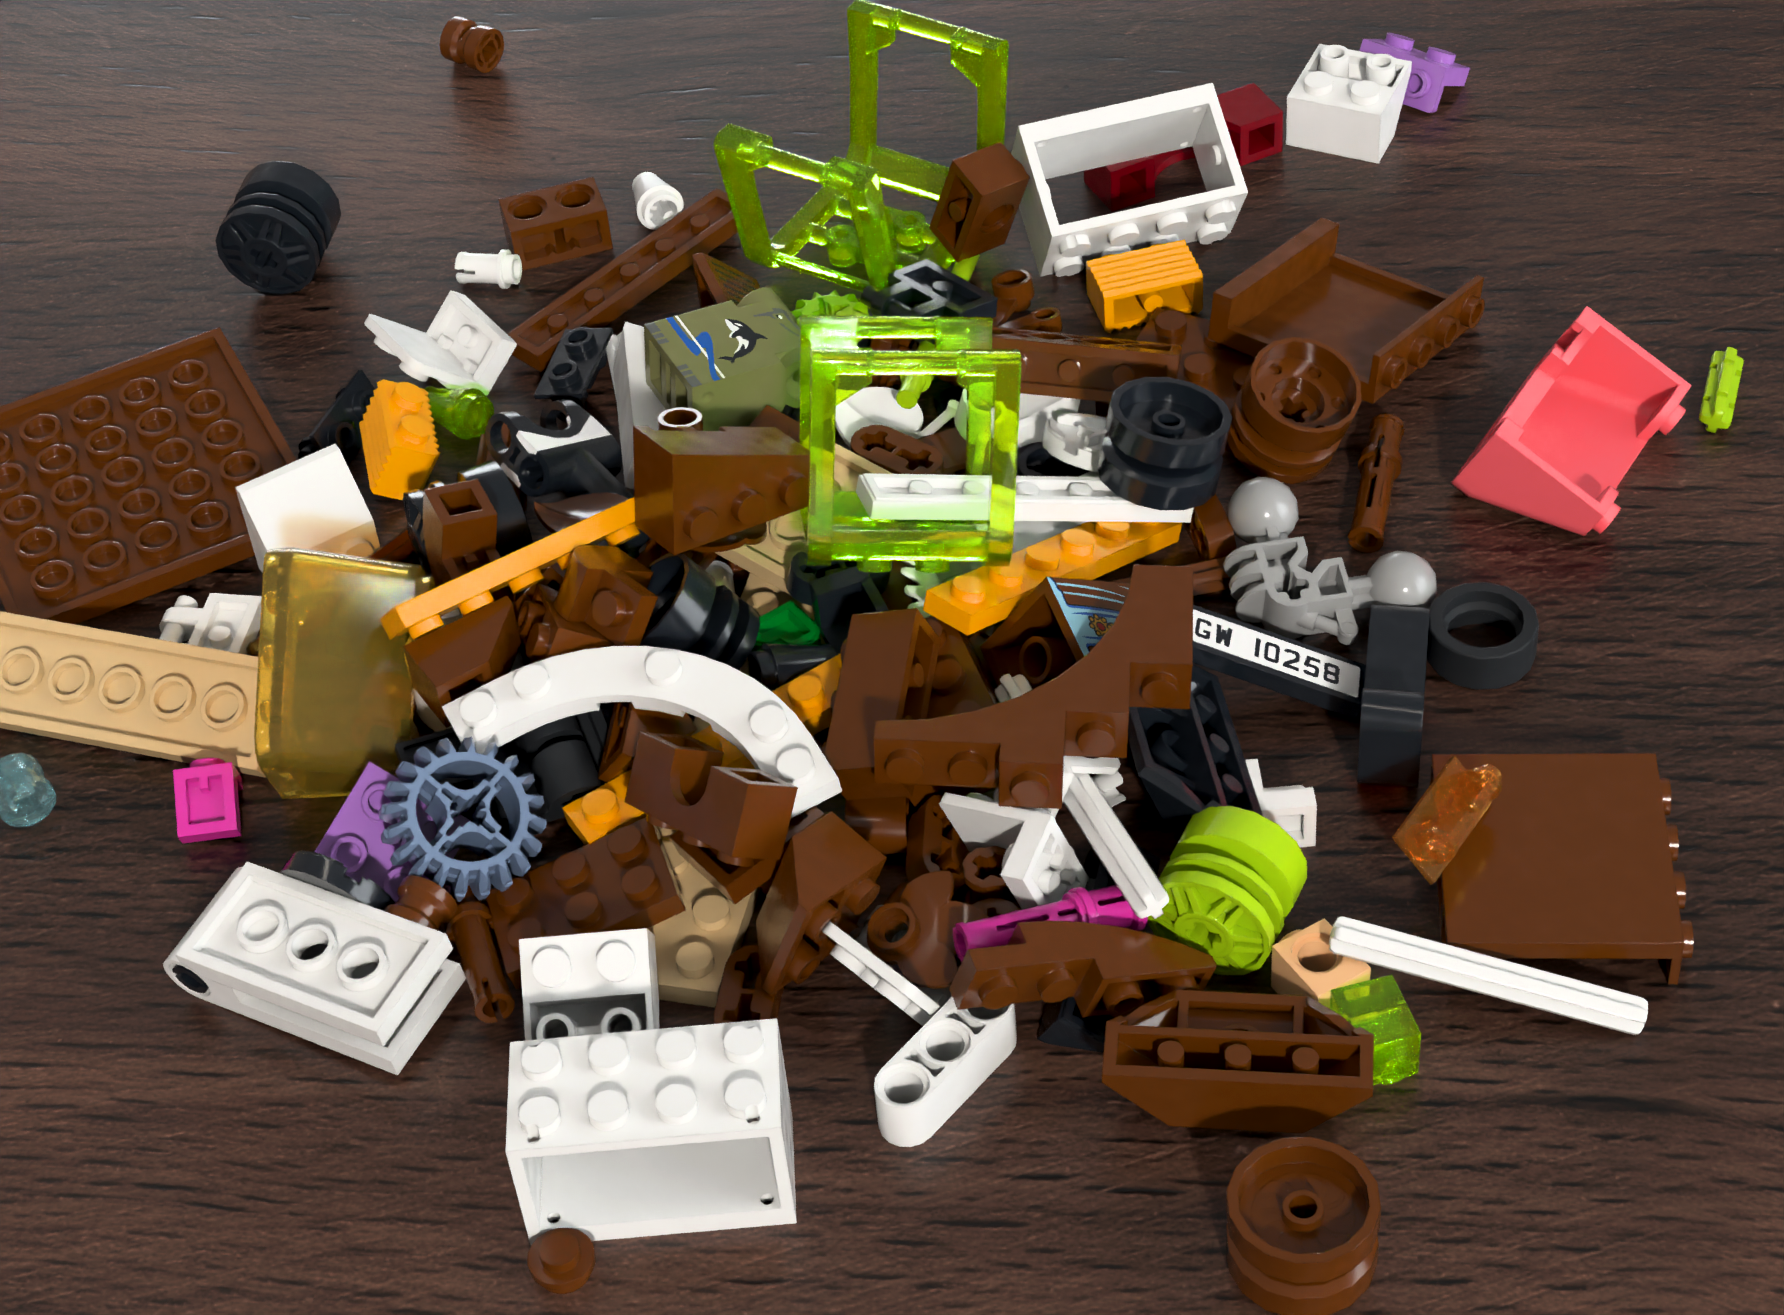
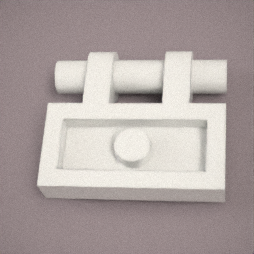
(223, 623)

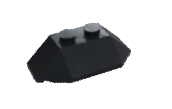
(1191, 755)

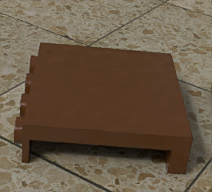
(1363, 312)
(1569, 863)

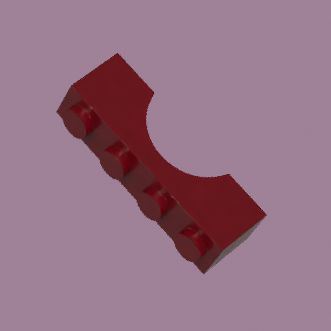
(1254, 129)

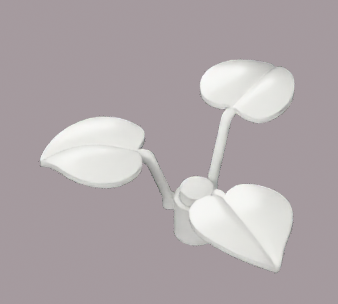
(880, 407)

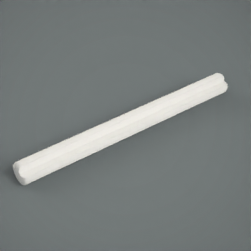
(1104, 830)

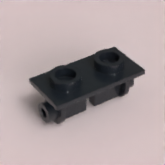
(574, 366)
(342, 420)

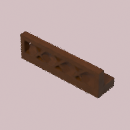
(1084, 364)

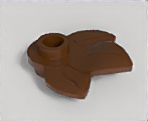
(929, 915)

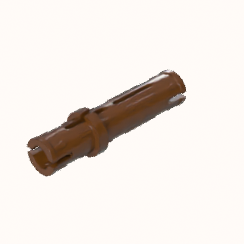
(1379, 467)
(472, 934)

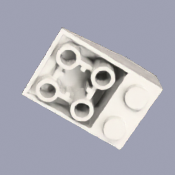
(589, 984)

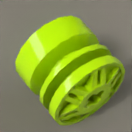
(1230, 887)

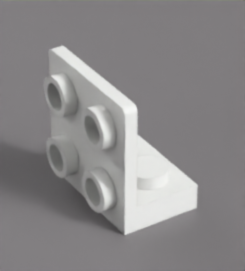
(1037, 859)

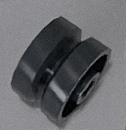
(1164, 443)

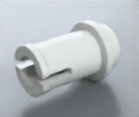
(489, 268)

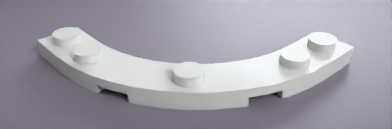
(654, 681)

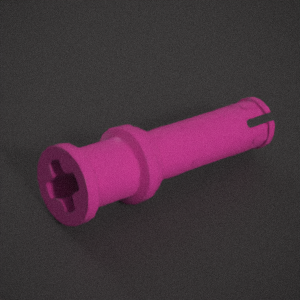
(1096, 906)

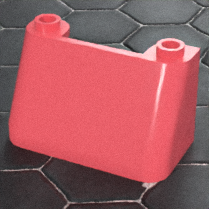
(1575, 429)

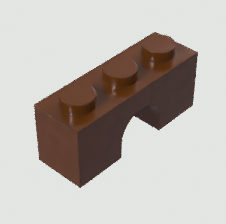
(713, 806)

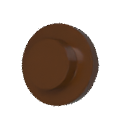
(561, 1260)

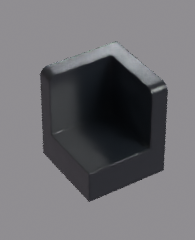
(840, 596)

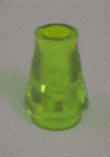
(460, 410)

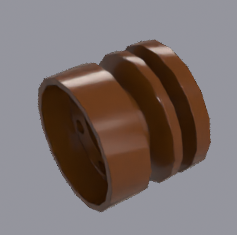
(1293, 409)

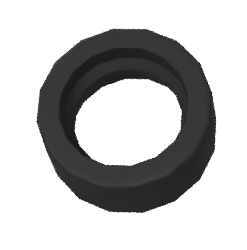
(1485, 666)

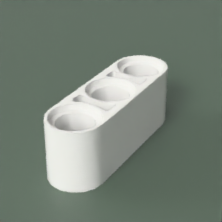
(941, 1070)

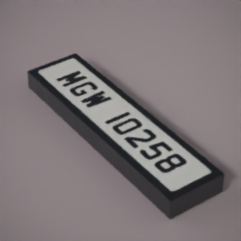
(1277, 663)

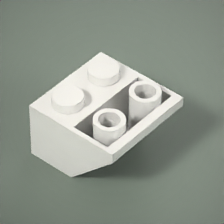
(1347, 103)

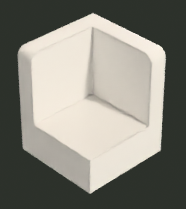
(1288, 806)

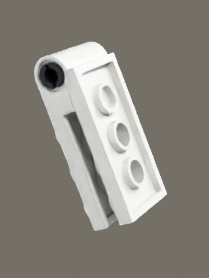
(318, 966)

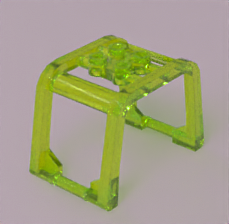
(854, 183)
(835, 369)

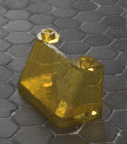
(328, 672)

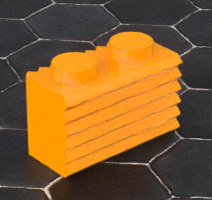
(1134, 283)
(398, 439)

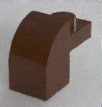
(460, 531)
(607, 593)

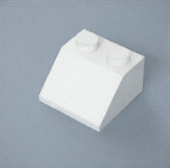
(308, 507)

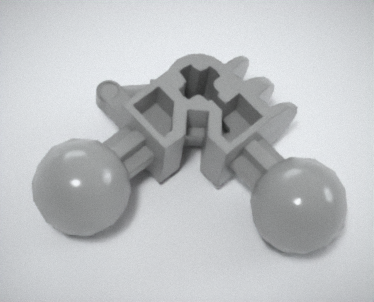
(1314, 602)

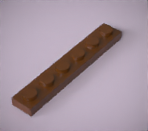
(627, 278)

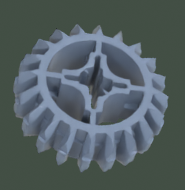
(447, 801)

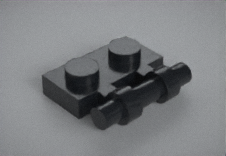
(926, 292)

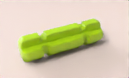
(1721, 389)

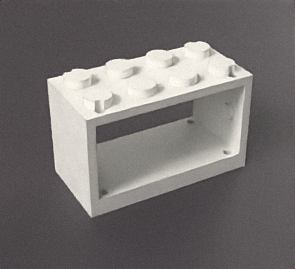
(1120, 135)
(652, 1131)

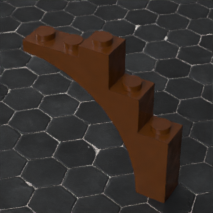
(1079, 713)

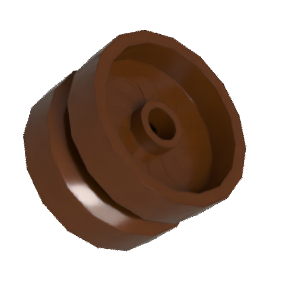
(1302, 1226)

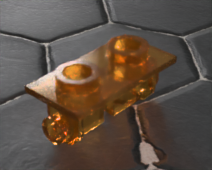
(1447, 815)

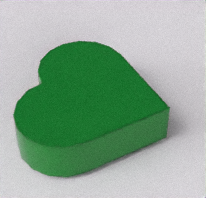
(787, 626)

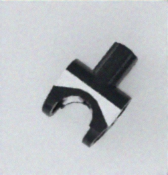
(555, 460)

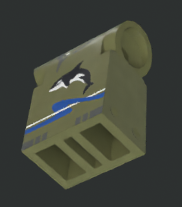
(726, 359)

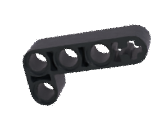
(1393, 696)

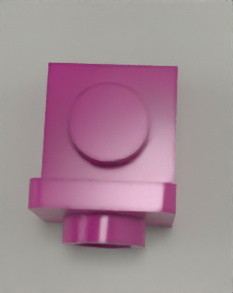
(207, 800)

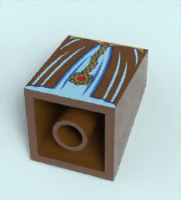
(1053, 628)

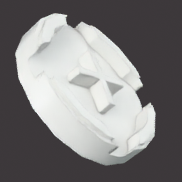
(1075, 439)

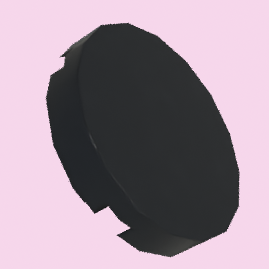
(330, 875)

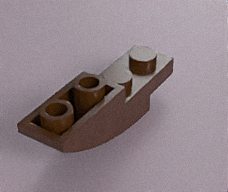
(1097, 964)

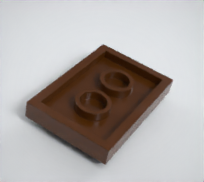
(601, 887)

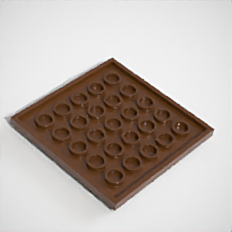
(130, 480)

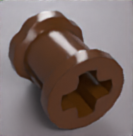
(982, 875)

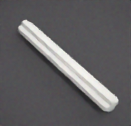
(1488, 975)

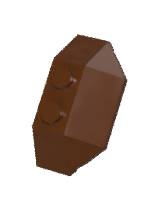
(1238, 1061)

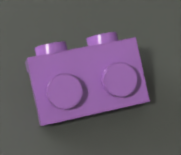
(1428, 72)

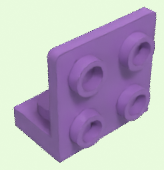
(357, 832)

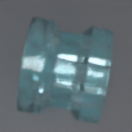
(24, 791)

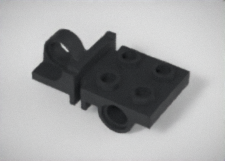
(560, 756)

